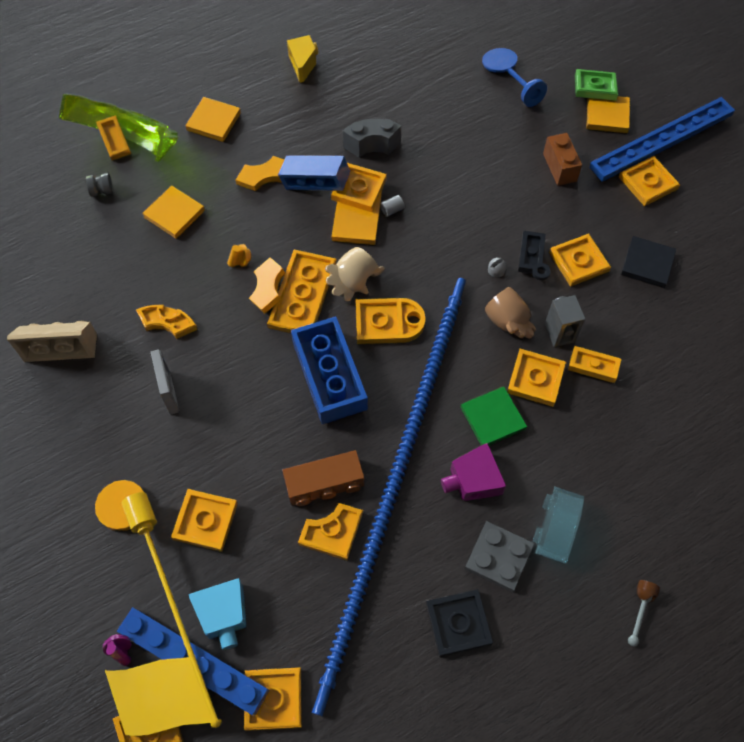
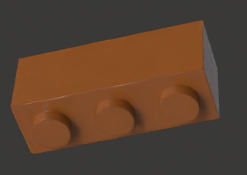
(323, 478)

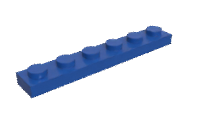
(215, 673)

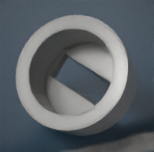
(499, 270)

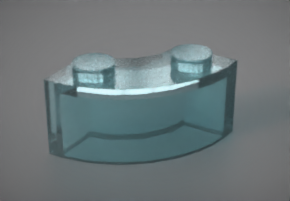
(559, 524)

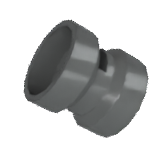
(99, 184)

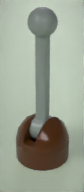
(647, 593)

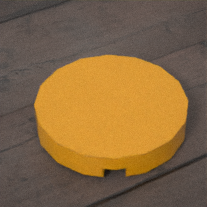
(109, 506)

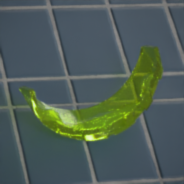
(135, 126)

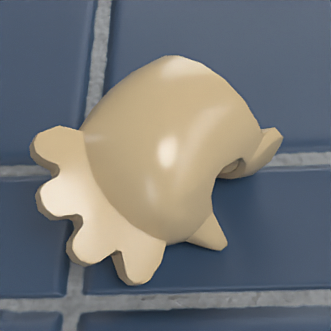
(352, 273)

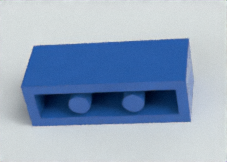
(314, 173)

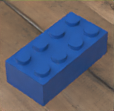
(329, 370)

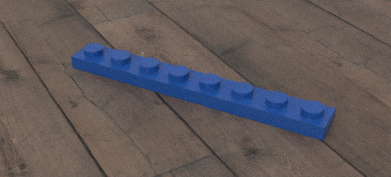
(661, 139)

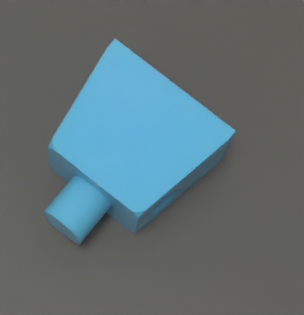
(221, 611)

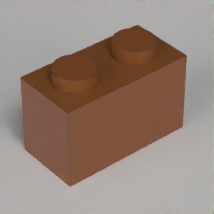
(562, 159)

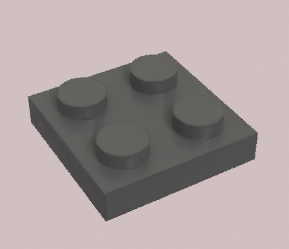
(499, 556)

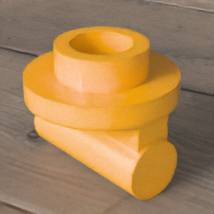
(239, 255)

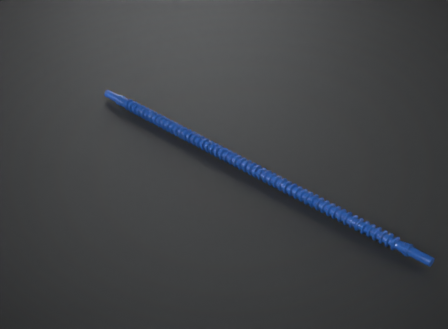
(328, 680)

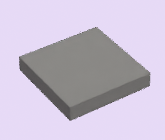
(164, 382)

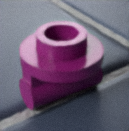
(117, 648)

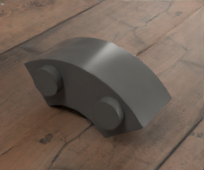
(372, 136)

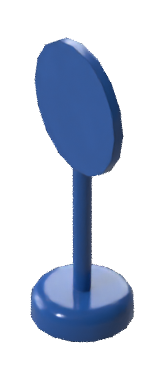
(504, 60)

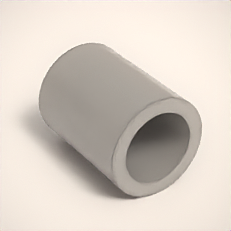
(392, 205)

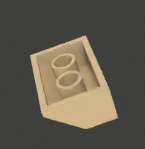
(54, 341)

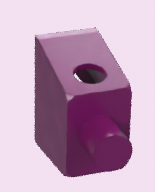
(475, 475)

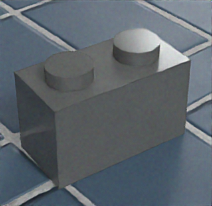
(564, 320)

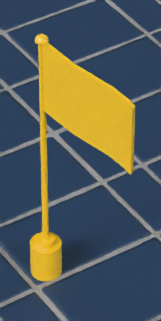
(167, 690)

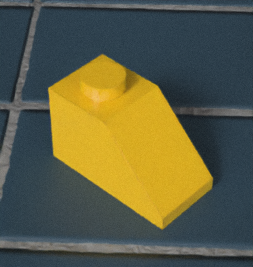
(302, 56)

